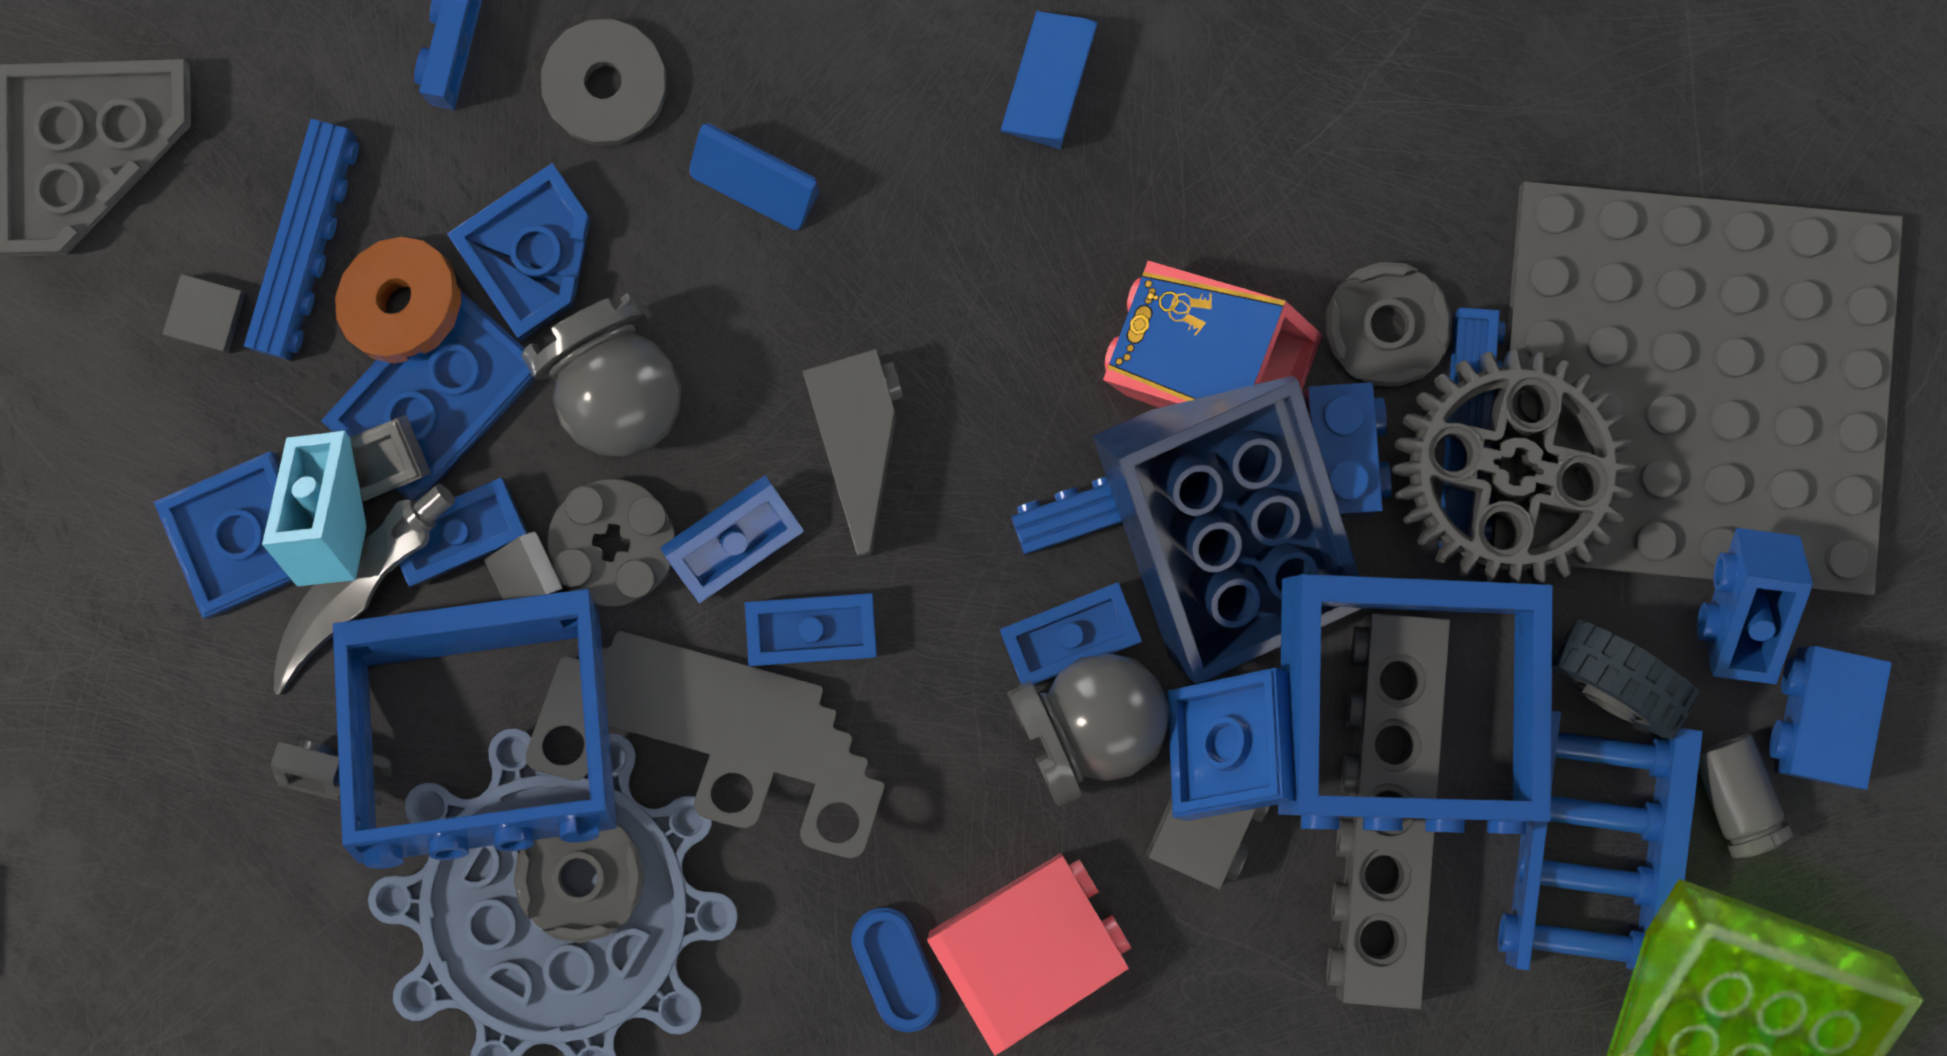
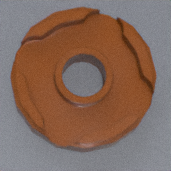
(372, 280)

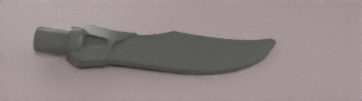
(311, 625)

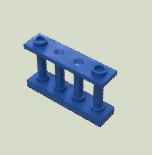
(1662, 823)

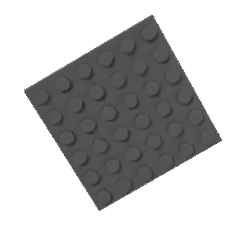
(1742, 365)

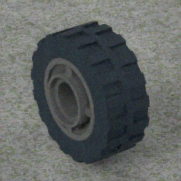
(1624, 679)

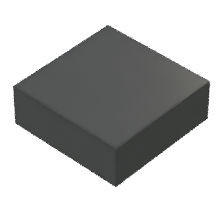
(204, 313)
(523, 569)

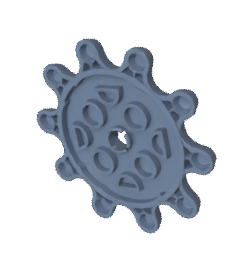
(509, 972)

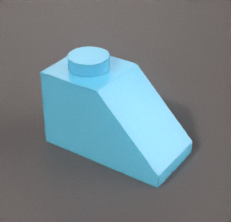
(317, 511)

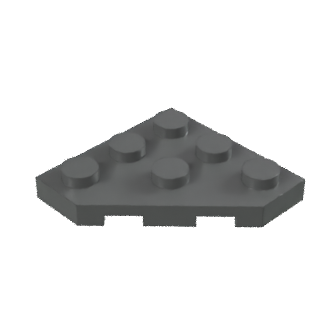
(80, 142)

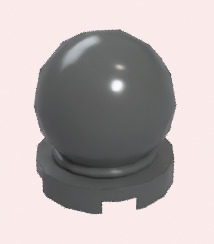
(610, 384)
(1095, 722)

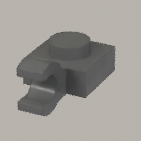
(315, 769)

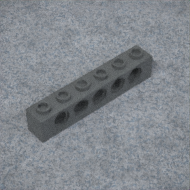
(1397, 973)

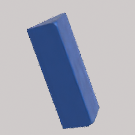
(1049, 78)
(753, 177)

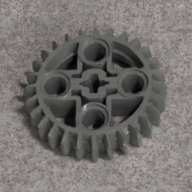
(1546, 476)

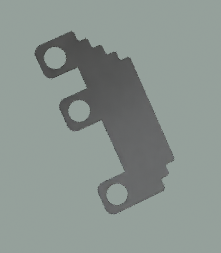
(735, 713)

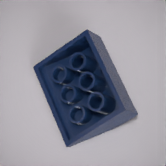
(1219, 511)

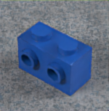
(1346, 430)
(1755, 605)
(1830, 716)

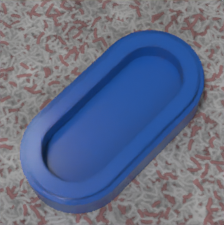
(896, 969)

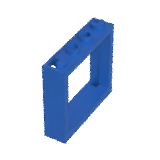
(458, 632)
(1532, 698)

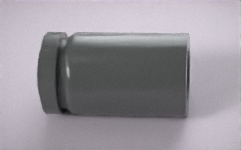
(1743, 796)

